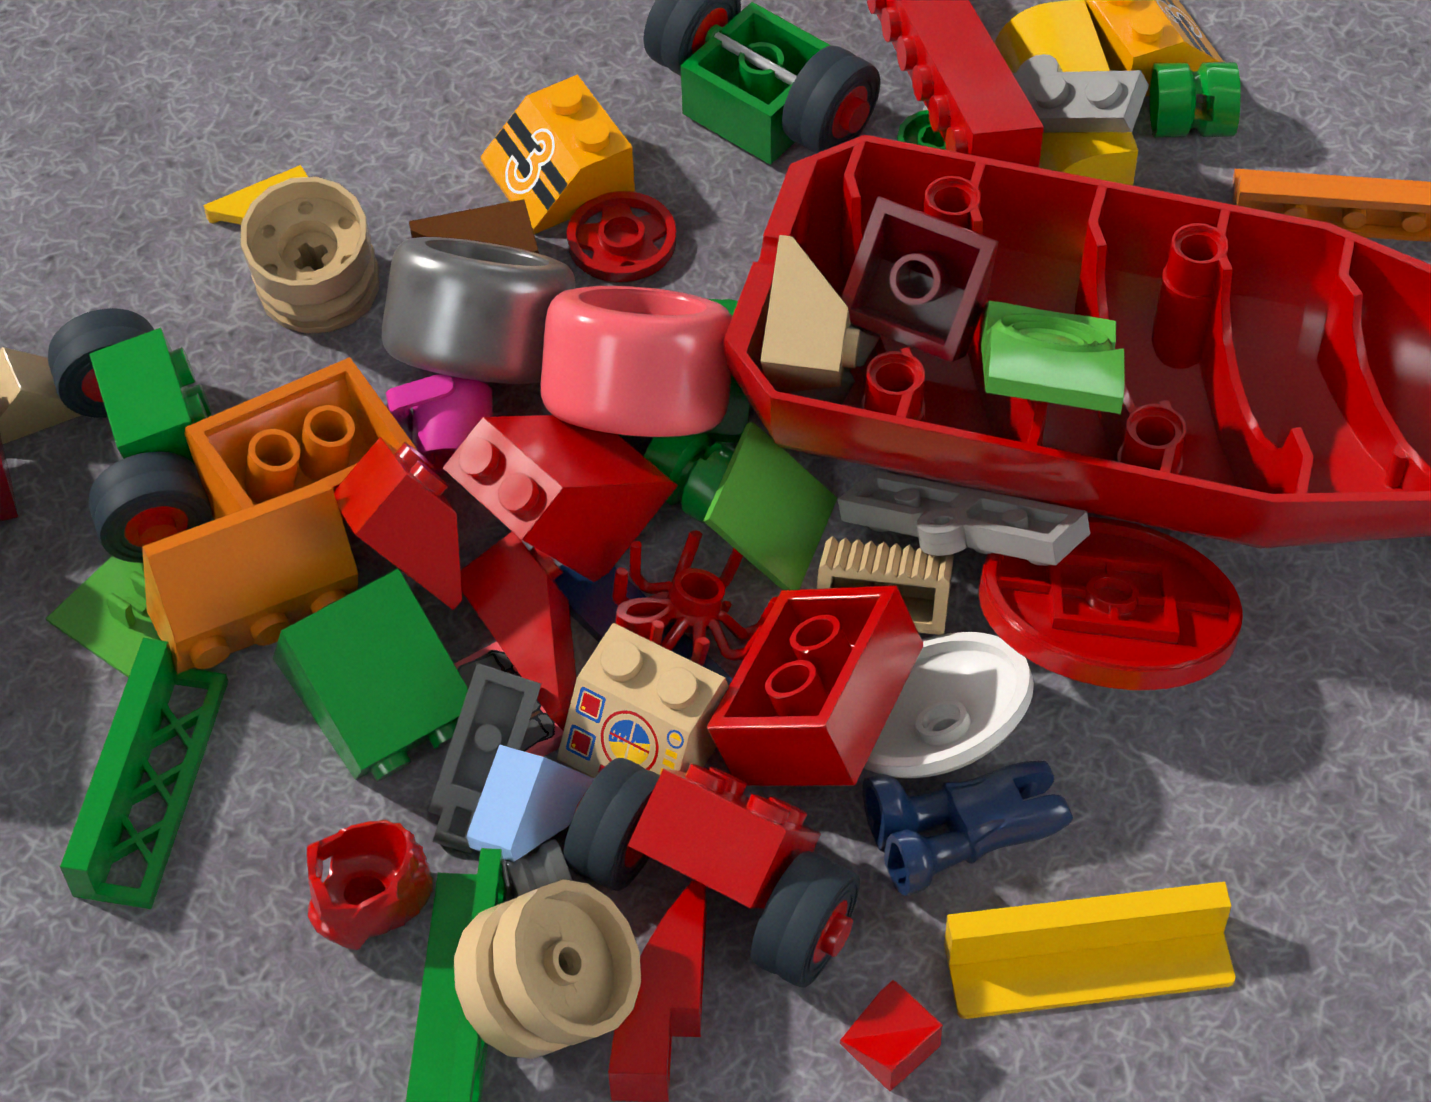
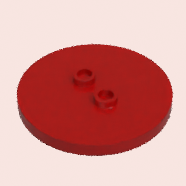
(1116, 609)

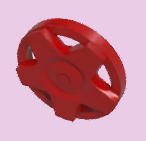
(621, 237)

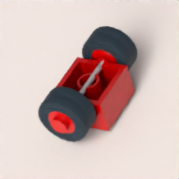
(726, 841)

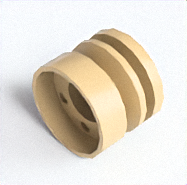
(310, 255)

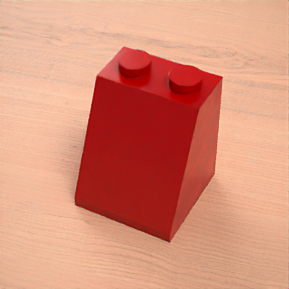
(561, 487)

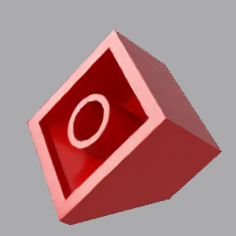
(401, 513)

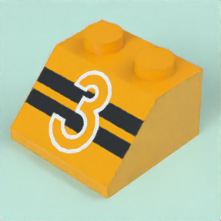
(1148, 32)
(559, 153)

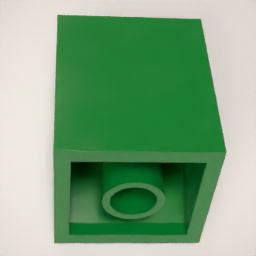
(374, 676)

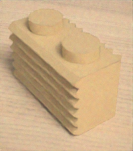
(920, 577)

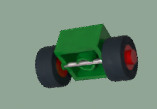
(760, 76)
(126, 371)

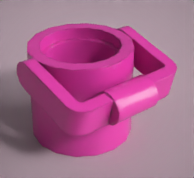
(441, 414)

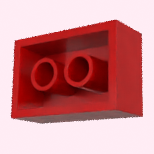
(816, 687)

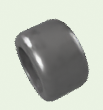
(471, 308)

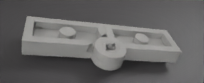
(1081, 99)
(960, 517)

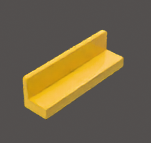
(1089, 950)

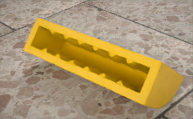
(1069, 36)

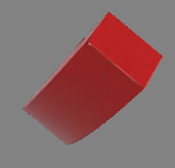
(665, 1004)

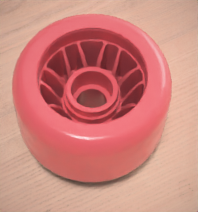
(636, 361)

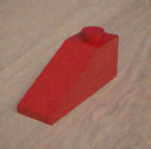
(527, 617)

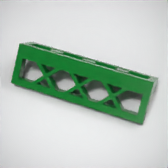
(120, 773)
(447, 1049)

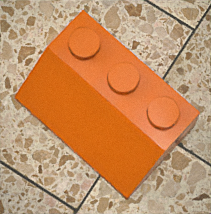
(290, 438)
(248, 575)

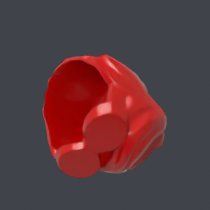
(373, 882)

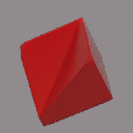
(893, 1035)

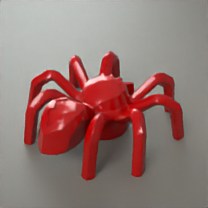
(689, 601)

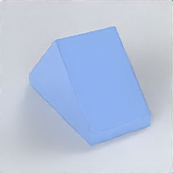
(524, 802)

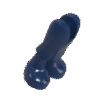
(978, 813)

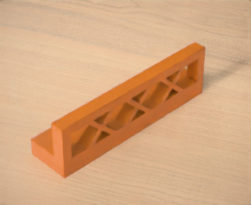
(1356, 204)

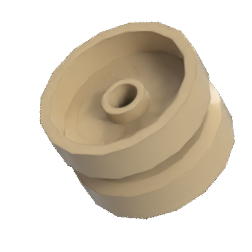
(547, 970)

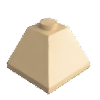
(806, 326)

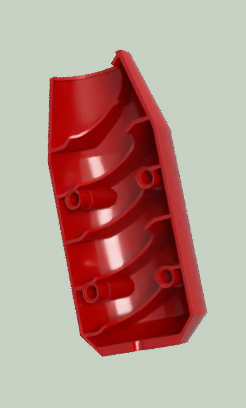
(1262, 353)

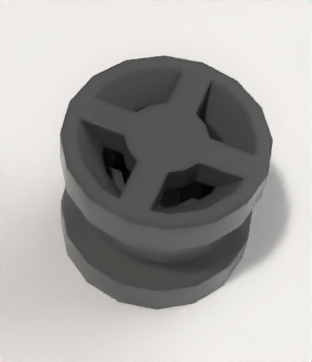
(536, 869)

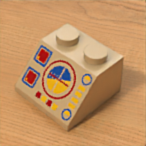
(640, 707)

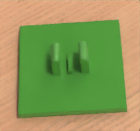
(770, 509)
(108, 614)

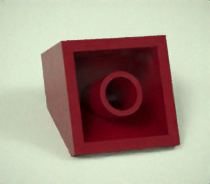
(920, 280)

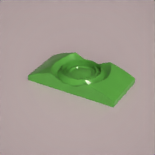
(1051, 357)

